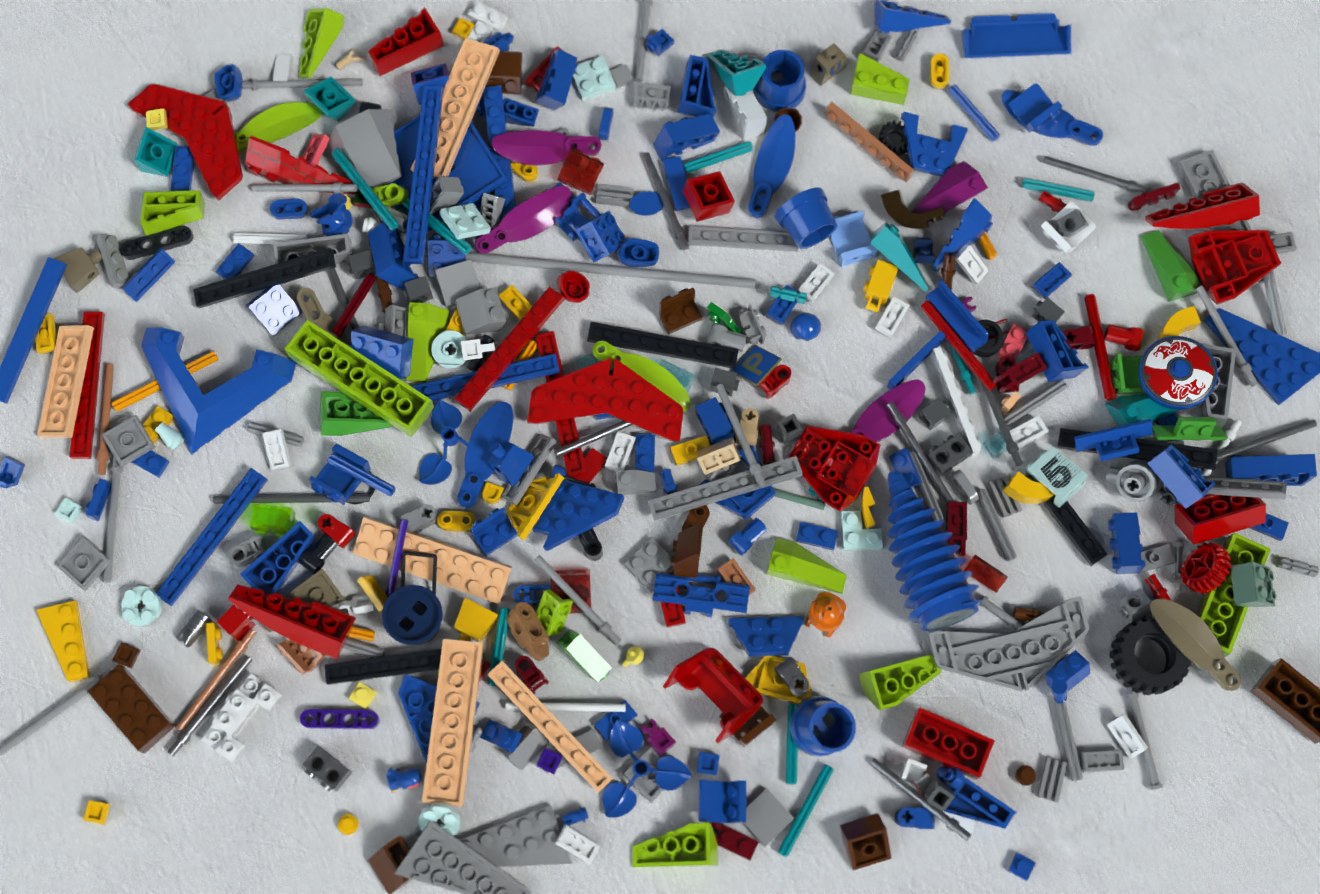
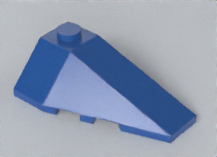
(895, 18)
(972, 226)

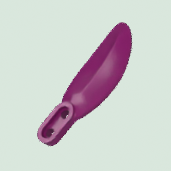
(541, 147)
(527, 218)
(878, 421)

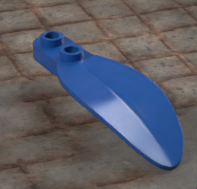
(1061, 126)
(772, 164)
(492, 427)

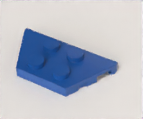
(767, 634)

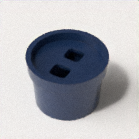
(400, 605)

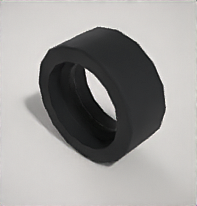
(997, 331)

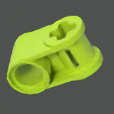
(388, 195)

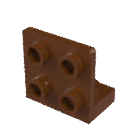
(679, 310)
(754, 726)

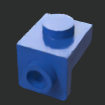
(659, 42)
(10, 472)

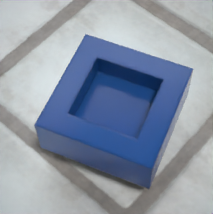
(708, 763)
(1021, 866)

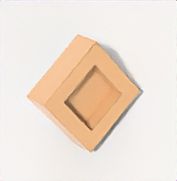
(1009, 401)

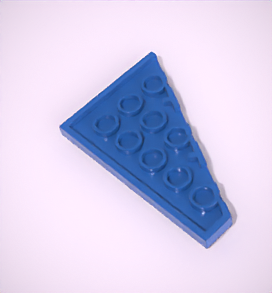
(1276, 361)

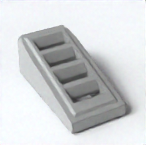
(871, 45)
(497, 208)

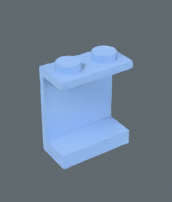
(852, 239)

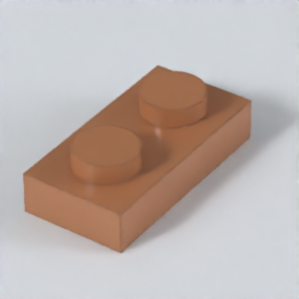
(733, 574)

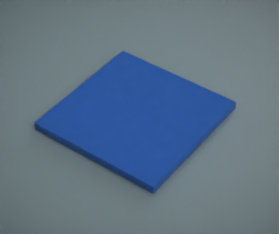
(473, 165)

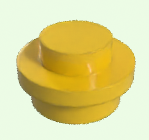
(348, 824)

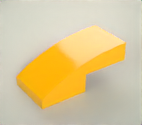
(866, 504)

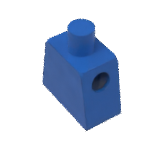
(509, 461)

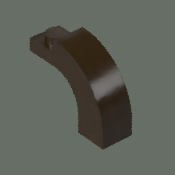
(898, 211)

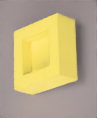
(156, 119)
(362, 695)

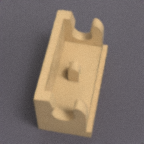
(718, 456)

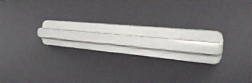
(264, 239)

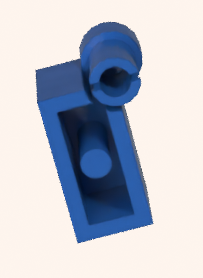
(714, 421)
(1067, 675)

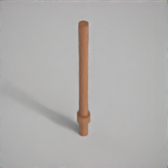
(103, 453)
(240, 647)

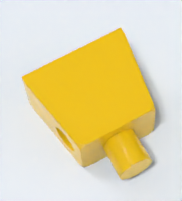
(474, 621)

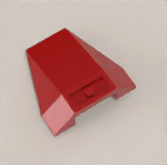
(836, 463)

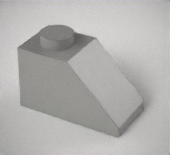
(445, 193)
(635, 482)

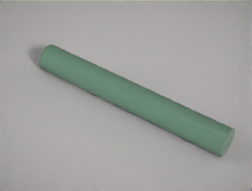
(799, 499)

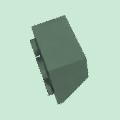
(1253, 585)

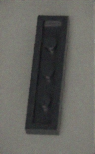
(1076, 531)

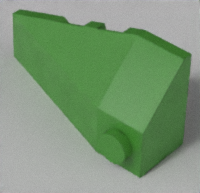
(1172, 270)
(345, 416)

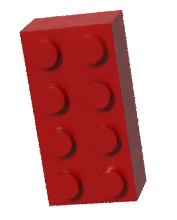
(1219, 516)
(948, 743)

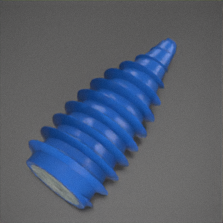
(927, 562)

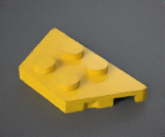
(533, 504)
(768, 682)

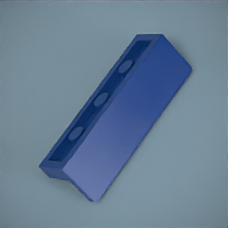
(958, 317)

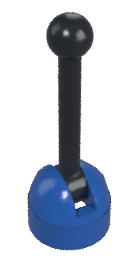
(560, 470)

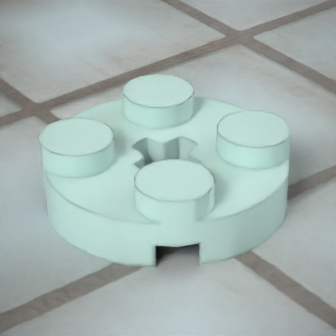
(441, 342)
(130, 608)
(442, 811)

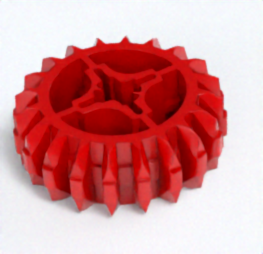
(1206, 568)

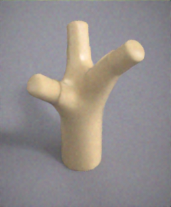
(348, 59)

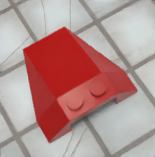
(1231, 261)

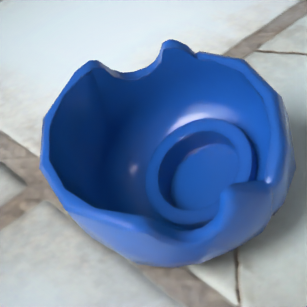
(805, 326)

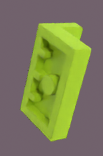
(553, 612)

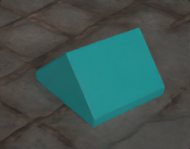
(330, 98)
(155, 153)

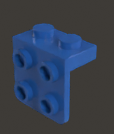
(1034, 108)
(442, 254)

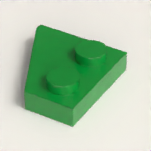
(721, 317)

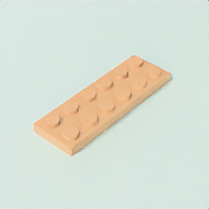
(65, 381)

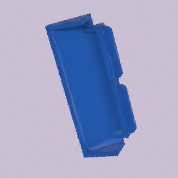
(1024, 37)

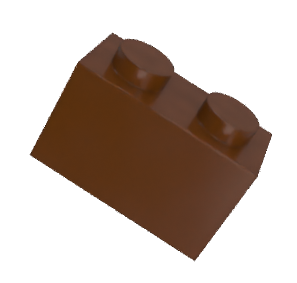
(507, 72)
(687, 551)
(866, 841)

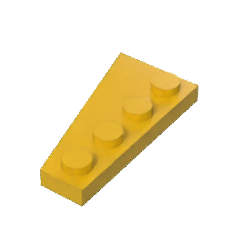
(65, 634)

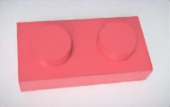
(315, 148)
(1014, 342)

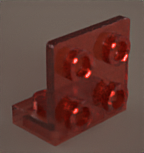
(580, 171)
(579, 581)

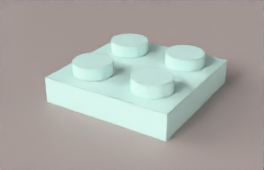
(593, 78)
(465, 221)

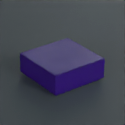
(549, 761)

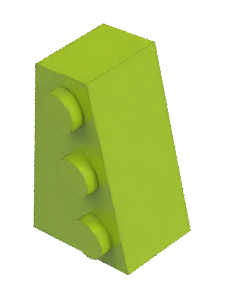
(878, 81)
(170, 209)

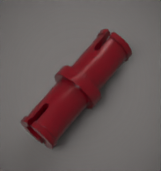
(767, 444)

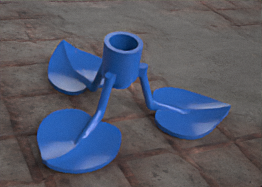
(443, 421)
(670, 770)

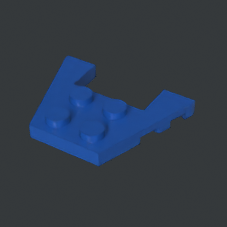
(929, 153)
(750, 502)

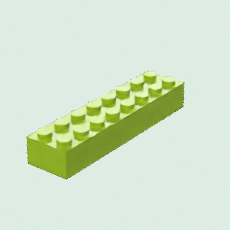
(359, 378)

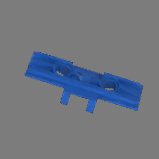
(572, 219)
(701, 598)

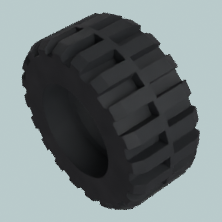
(1130, 670)

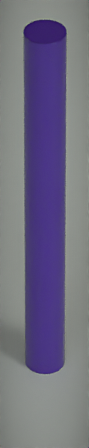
(397, 556)

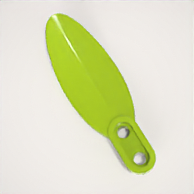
(278, 123)
(646, 369)

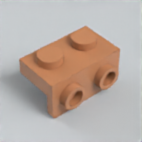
(301, 657)

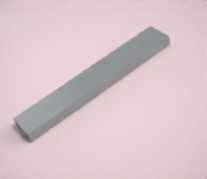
(741, 238)

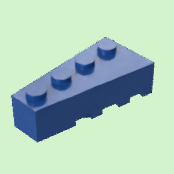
(1292, 469)
(279, 561)

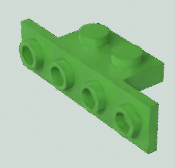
(1190, 429)

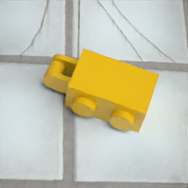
(880, 284)

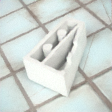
(747, 113)

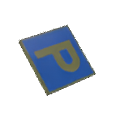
(756, 365)

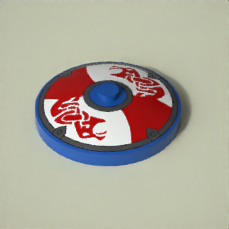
(1177, 372)

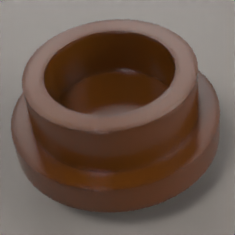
(1025, 775)

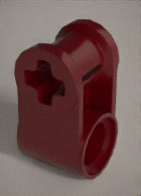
(1080, 338)
(1009, 361)
(531, 675)

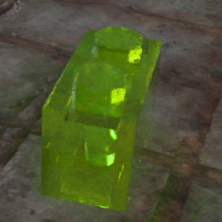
(271, 519)

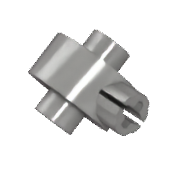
(1134, 481)

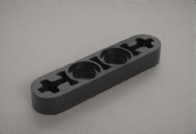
(156, 240)

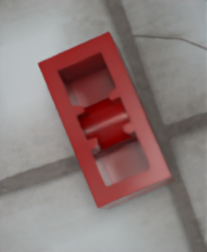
(236, 622)

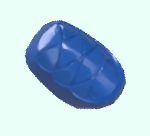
(229, 83)
(638, 253)

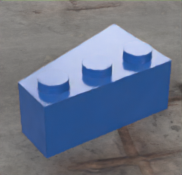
(1126, 543)

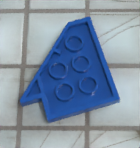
(574, 511)
(419, 703)

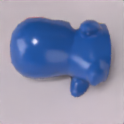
(406, 779)

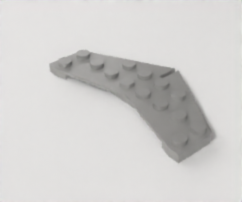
(1025, 651)

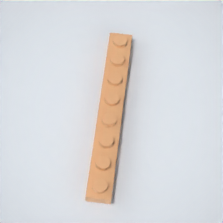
(550, 726)

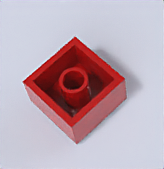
(708, 196)

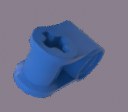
(918, 818)

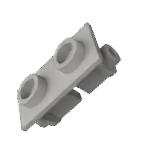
(755, 332)

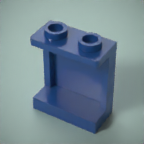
(336, 483)

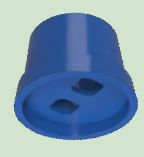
(785, 92)
(807, 218)
(832, 739)

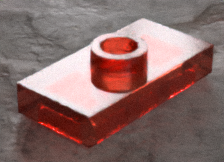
(986, 573)

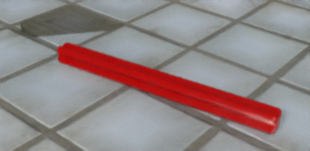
(959, 345)
(1100, 348)

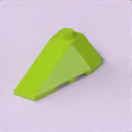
(321, 31)
(424, 325)
(801, 566)
(894, 683)
(681, 847)

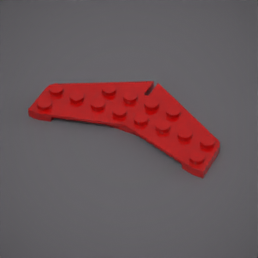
(205, 126)
(619, 395)

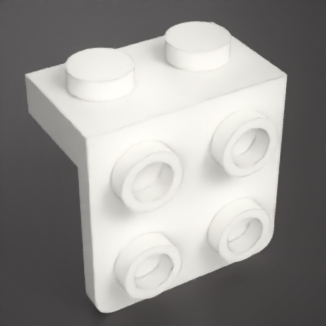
(1065, 243)

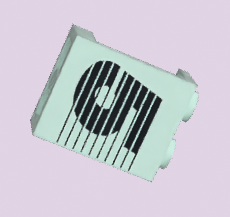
(1057, 474)

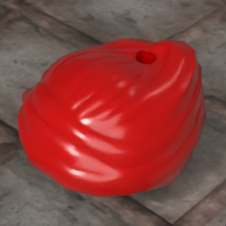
(573, 286)

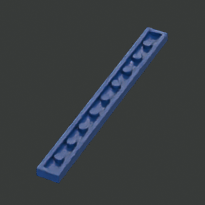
(423, 175)

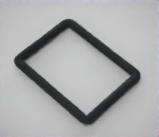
(421, 555)

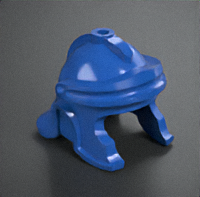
(334, 216)

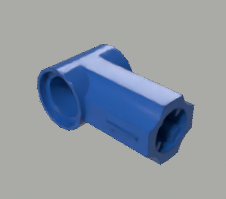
(744, 539)

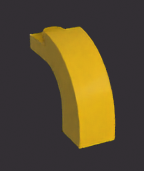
(1181, 321)
(1026, 490)

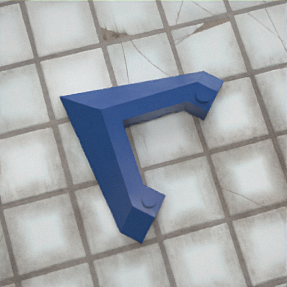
(207, 415)

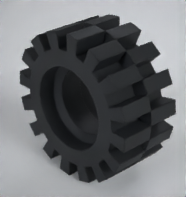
(890, 129)

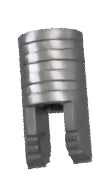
(193, 628)

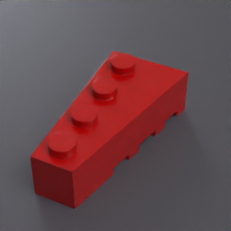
(406, 44)

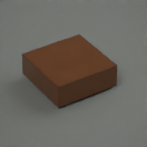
(126, 655)

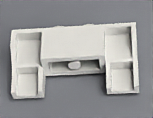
(236, 713)

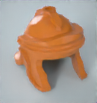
(826, 619)

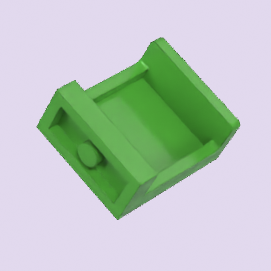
(1126, 374)

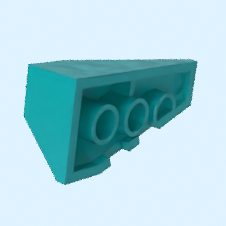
(735, 71)
(891, 245)
(1136, 408)

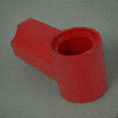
(1130, 337)

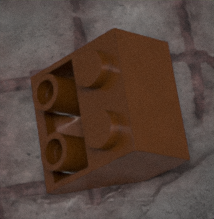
(387, 861)

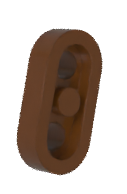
(693, 518)

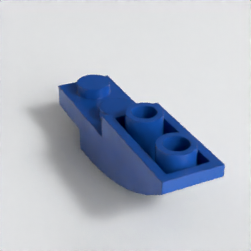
(515, 112)

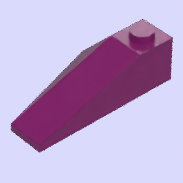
(953, 189)

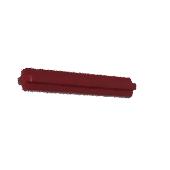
(353, 305)

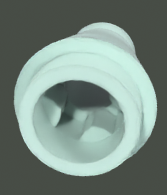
(170, 436)

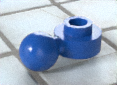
(951, 777)

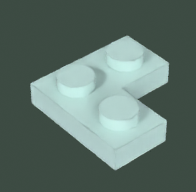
(857, 538)

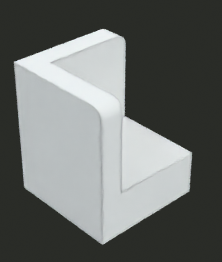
(912, 771)

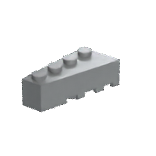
(289, 250)
(1219, 400)

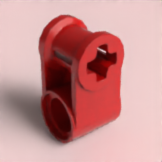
(773, 383)
(337, 531)

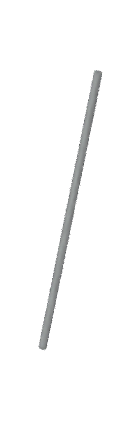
(608, 270)

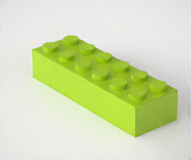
(1218, 606)

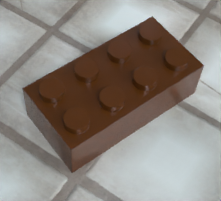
(1291, 697)
(131, 708)

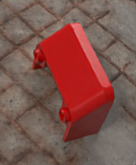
(722, 685)

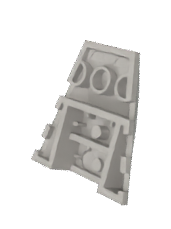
(369, 146)

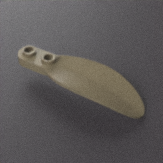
(323, 320)
(1195, 641)

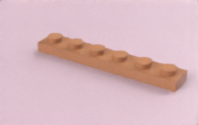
(868, 141)

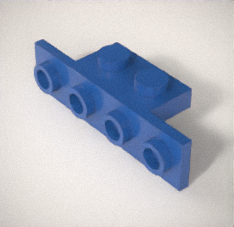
(1114, 441)

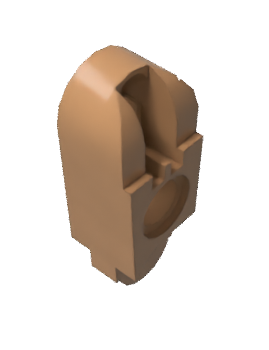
(528, 630)

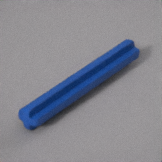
(974, 113)
(361, 474)

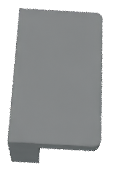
(528, 746)

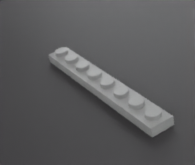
(723, 488)

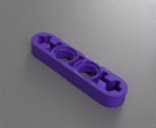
(339, 719)

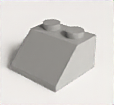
(481, 311)

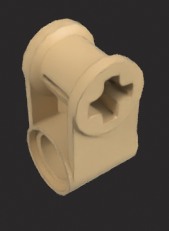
(750, 425)

